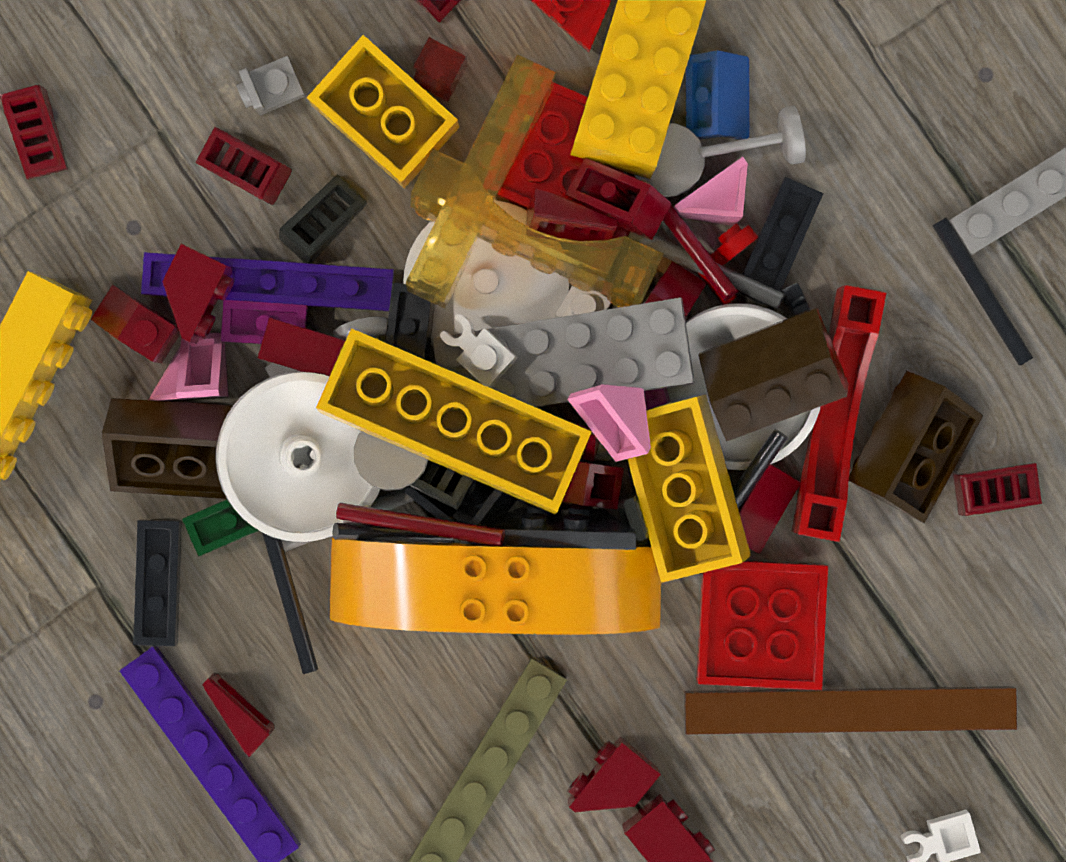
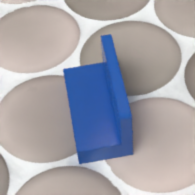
(717, 95)

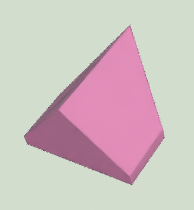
(718, 199)
(195, 372)
(616, 418)

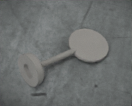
(684, 157)
(377, 460)

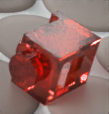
(439, 69)

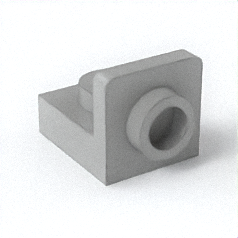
(270, 86)

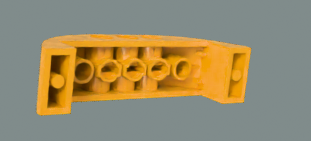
(493, 588)

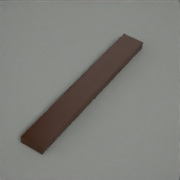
(850, 710)

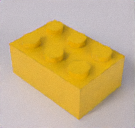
(383, 111)

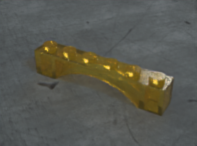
(479, 181)
(611, 267)

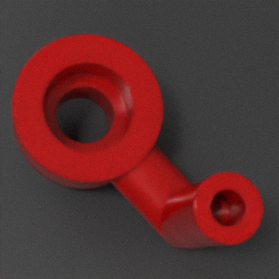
(732, 242)

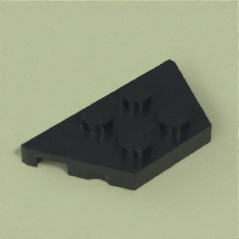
(568, 528)

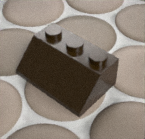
(772, 374)
(915, 446)
(163, 447)

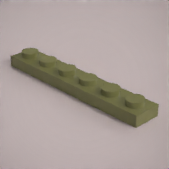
(490, 764)

